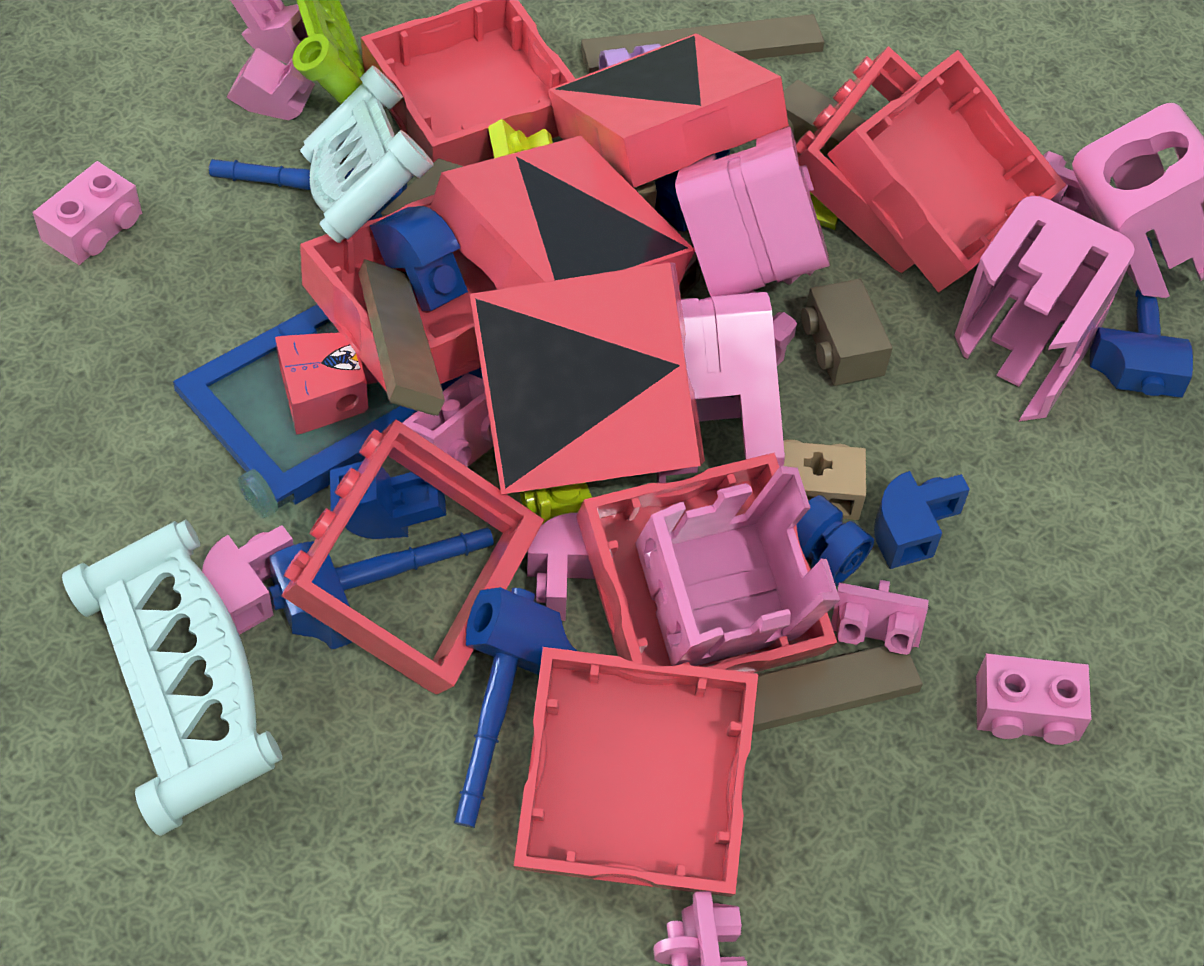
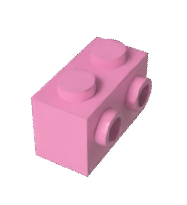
(88, 213)
(462, 424)
(1033, 698)

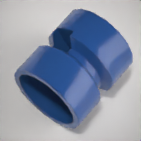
(827, 537)

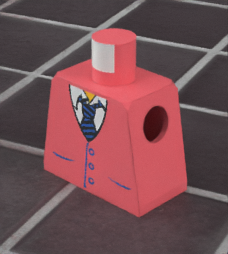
(322, 379)

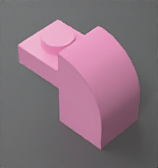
(272, 26)
(270, 87)
(555, 556)
(240, 573)

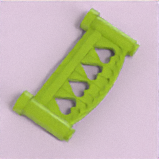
(330, 50)

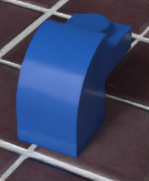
(425, 247)
(390, 504)
(908, 516)

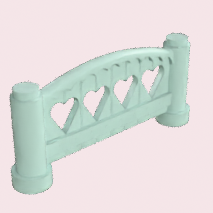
(378, 156)
(187, 769)

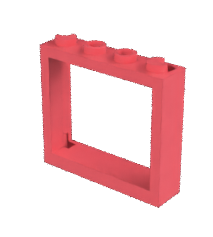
(892, 79)
(457, 482)

